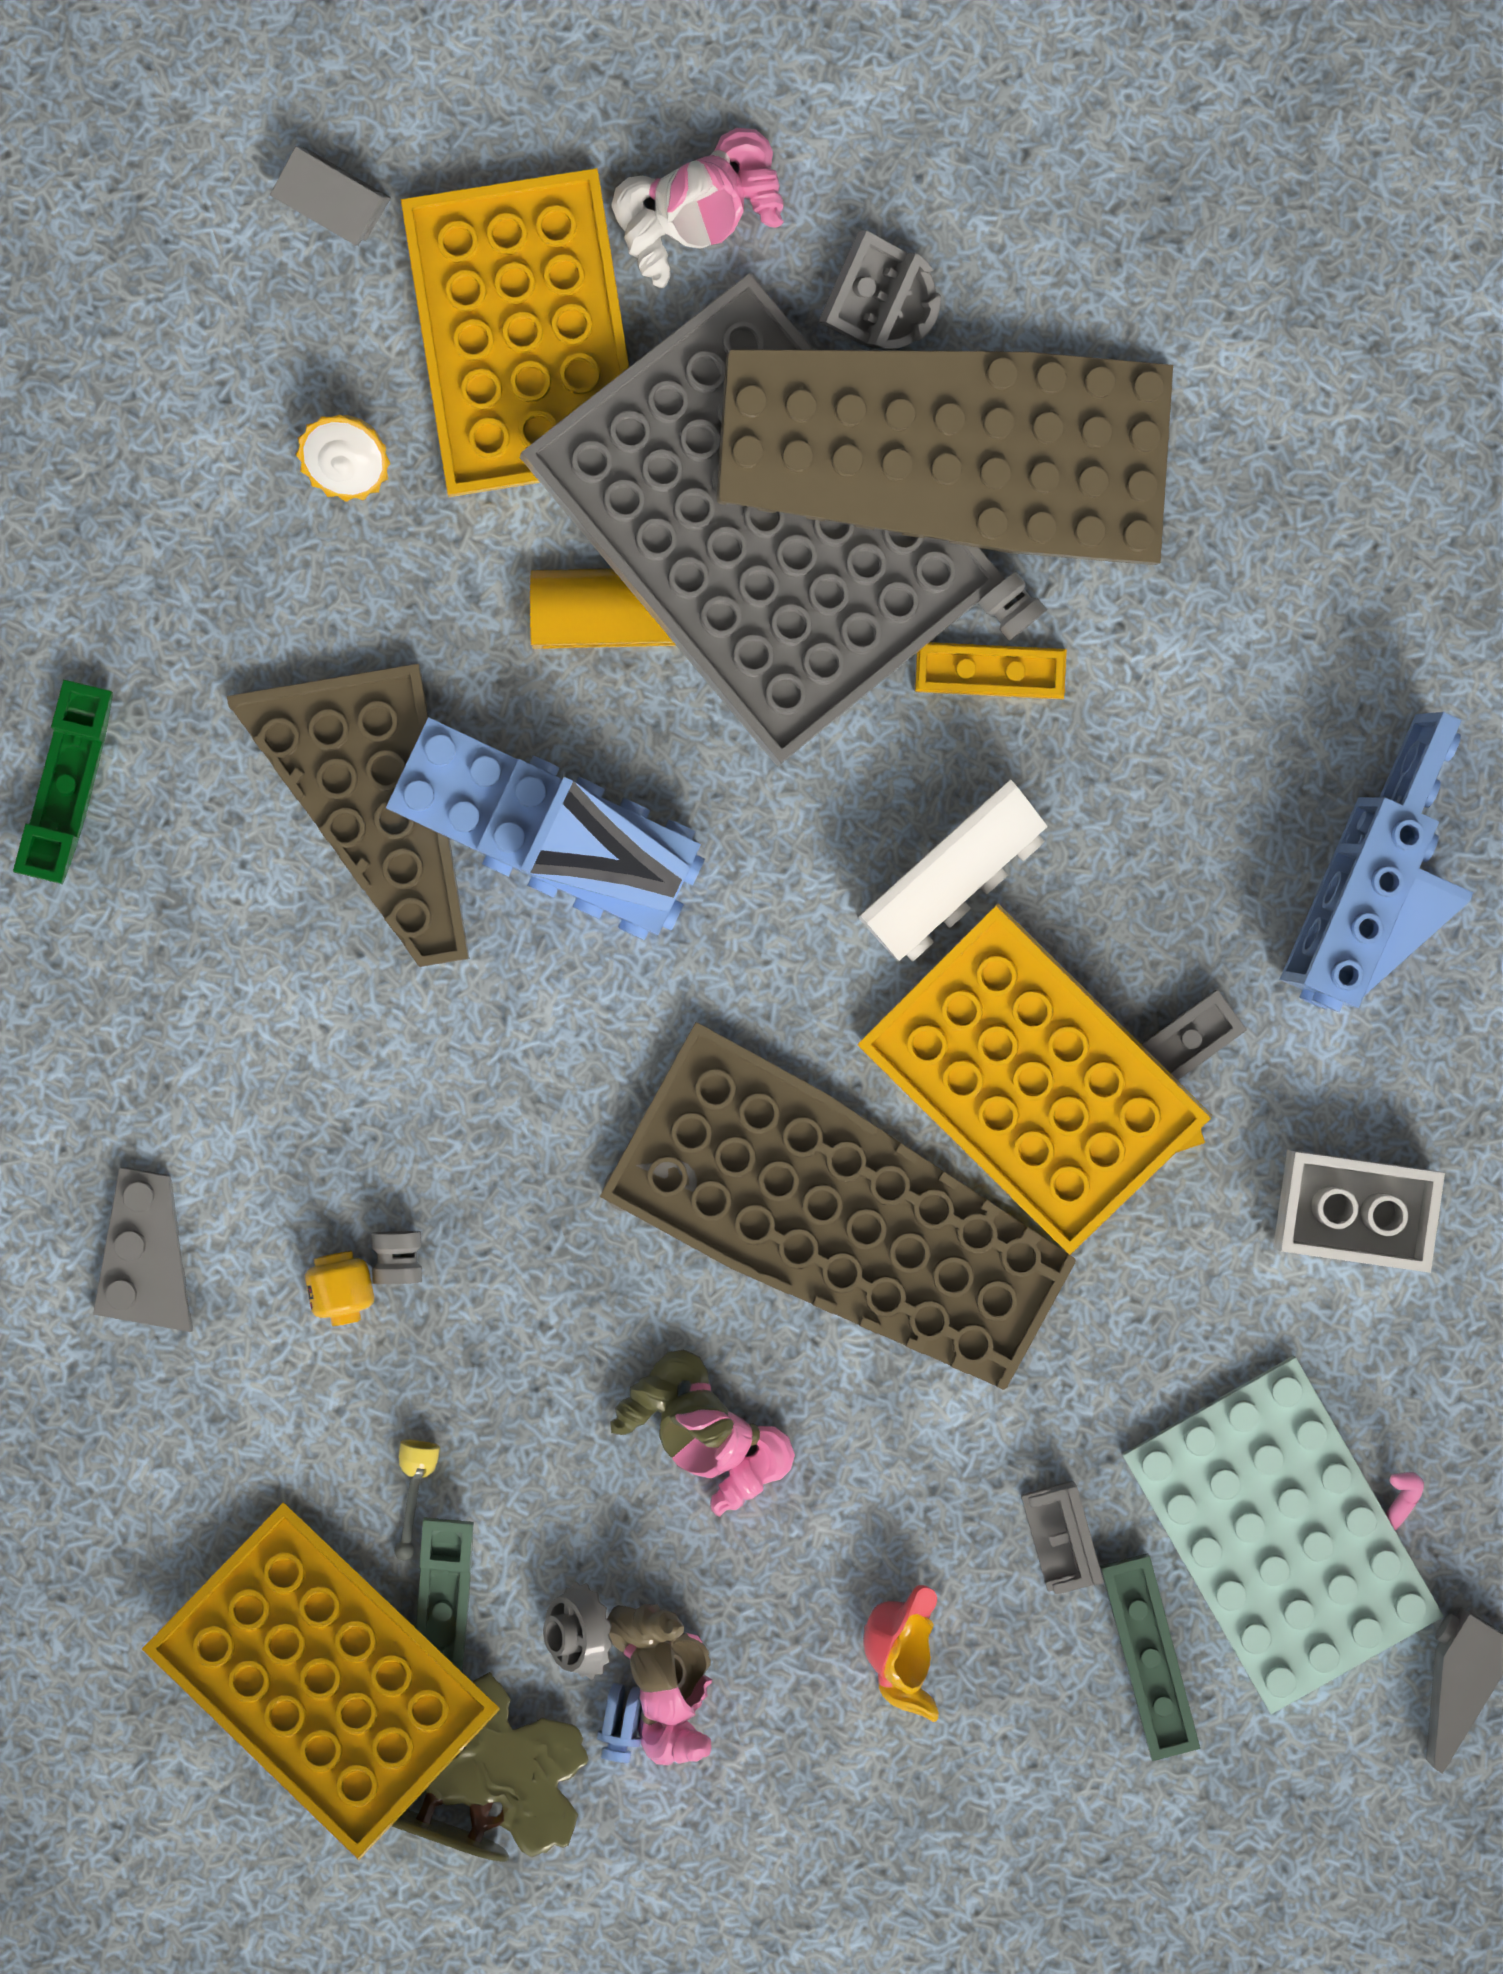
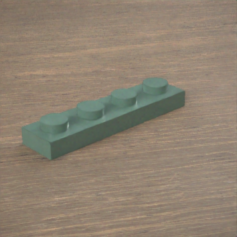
(1150, 1657)

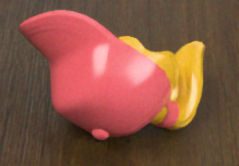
(900, 1650)

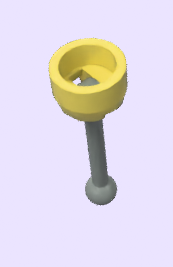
(416, 1461)

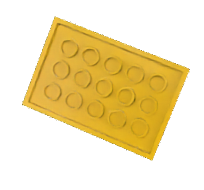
(512, 317)
(1034, 1079)
(321, 1680)

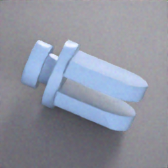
(628, 1736)

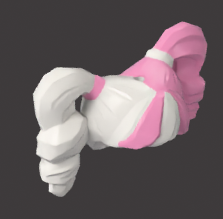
(698, 201)

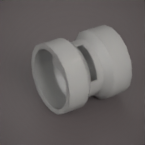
(1019, 615)
(396, 1269)

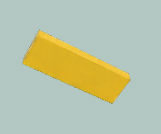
(991, 670)

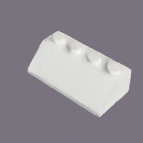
(954, 871)

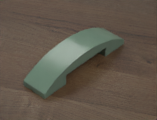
(445, 1585)

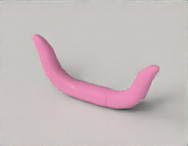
(1411, 1491)

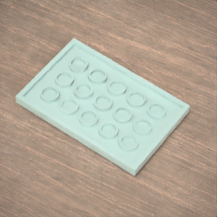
(1282, 1534)

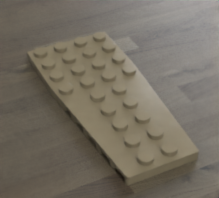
(955, 446)
(835, 1211)

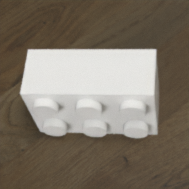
(1359, 1211)

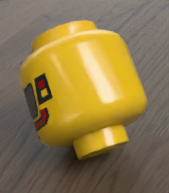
(339, 1287)

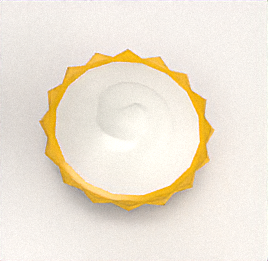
(343, 457)

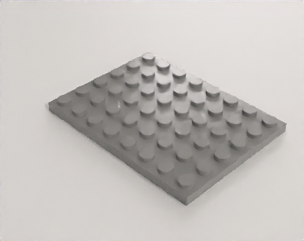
(765, 605)

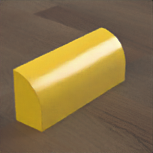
(588, 611)

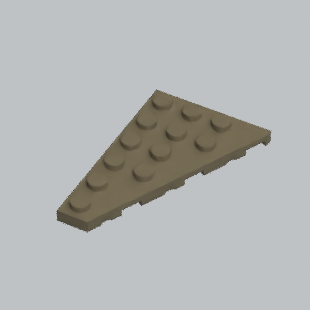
(341, 757)

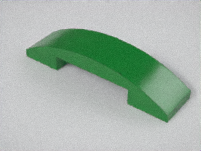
(66, 782)

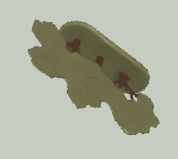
(509, 1768)

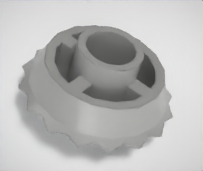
(578, 1631)

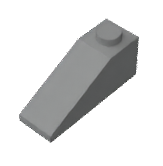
(1464, 1676)

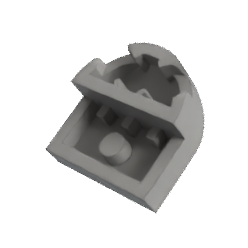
(882, 295)

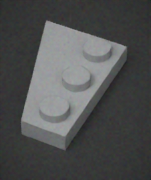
(142, 1256)

